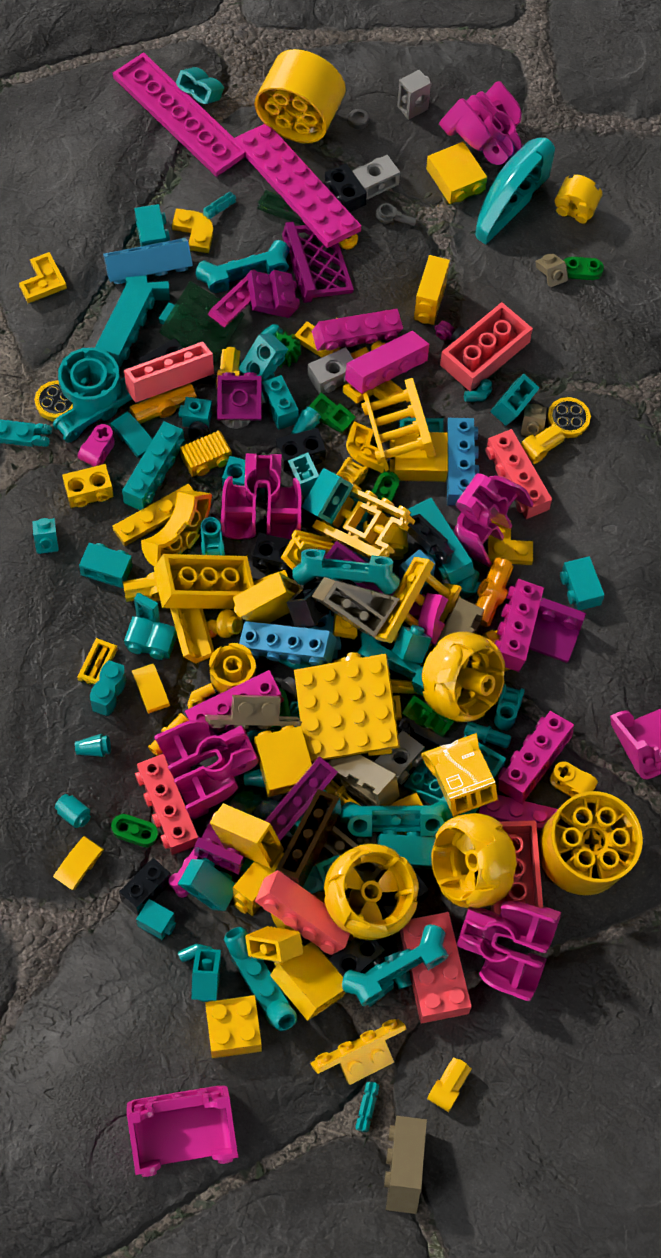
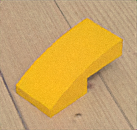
(150, 688)
(78, 862)

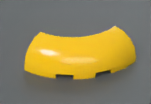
(181, 529)

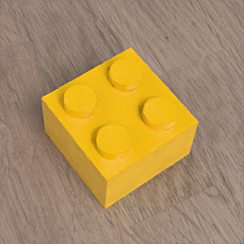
(233, 1026)

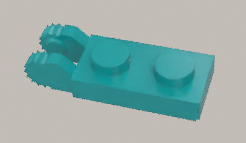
(24, 433)

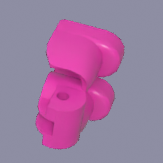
(487, 123)
(239, 502)
(479, 504)
(195, 742)
(505, 968)

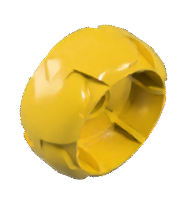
(447, 673)
(472, 845)
(369, 923)

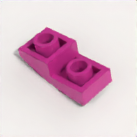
(430, 614)

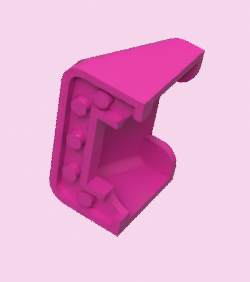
(640, 740)
(181, 1128)

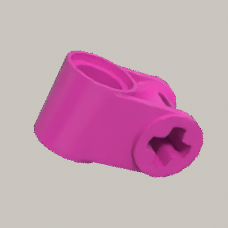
(97, 446)

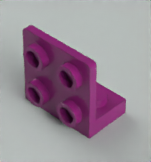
(556, 630)
(211, 848)

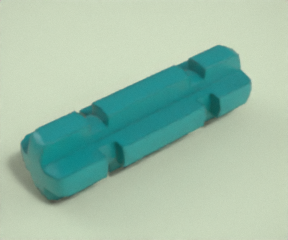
(219, 205)
(367, 1106)

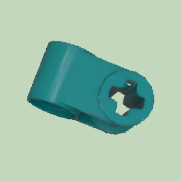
(211, 542)
(508, 704)

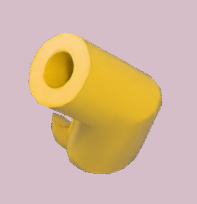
(199, 695)

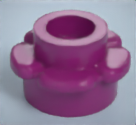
(444, 330)

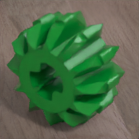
(292, 344)

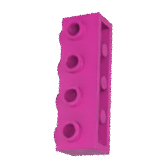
(357, 330)
(387, 362)
(518, 623)
(221, 704)
(535, 757)

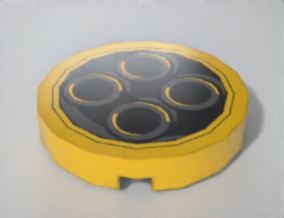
(51, 401)
(570, 416)

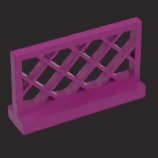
(301, 267)

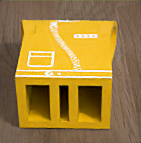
(462, 774)

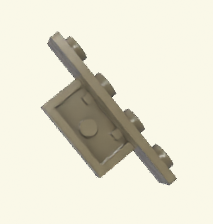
(253, 710)

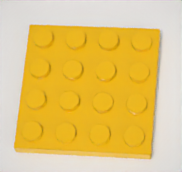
(347, 707)

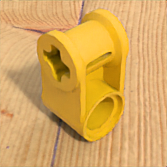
(352, 471)
(574, 781)

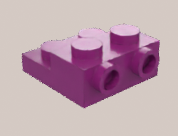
(273, 293)
(239, 397)

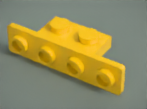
(363, 1055)

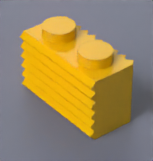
(205, 454)
(274, 944)

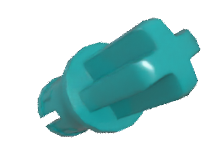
(487, 734)

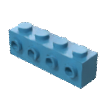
(148, 260)
(461, 456)
(288, 643)

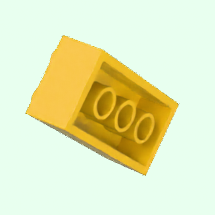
(201, 580)

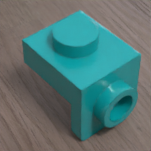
(45, 535)

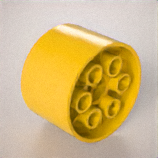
(300, 96)
(574, 875)

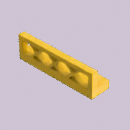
(192, 633)

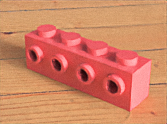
(169, 371)
(515, 466)
(167, 804)
(301, 912)

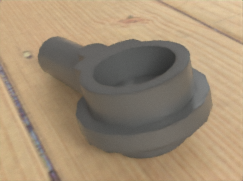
(388, 213)

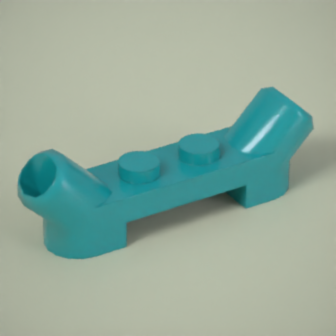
(219, 276)
(377, 571)
(408, 669)
(369, 819)
(429, 952)
(258, 978)

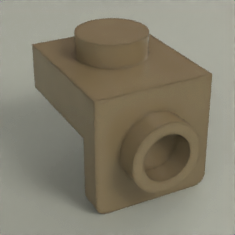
(553, 268)
(533, 420)

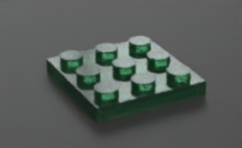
(192, 324)

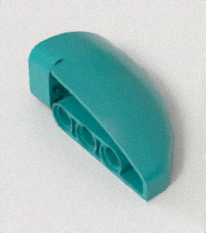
(514, 187)

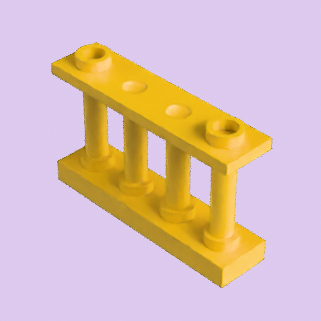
(418, 426)
(409, 592)

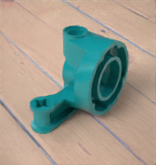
(89, 402)

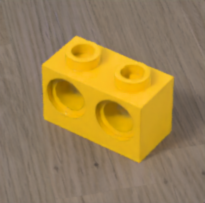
(86, 480)

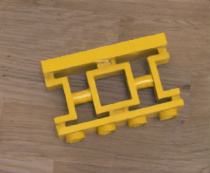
(355, 538)

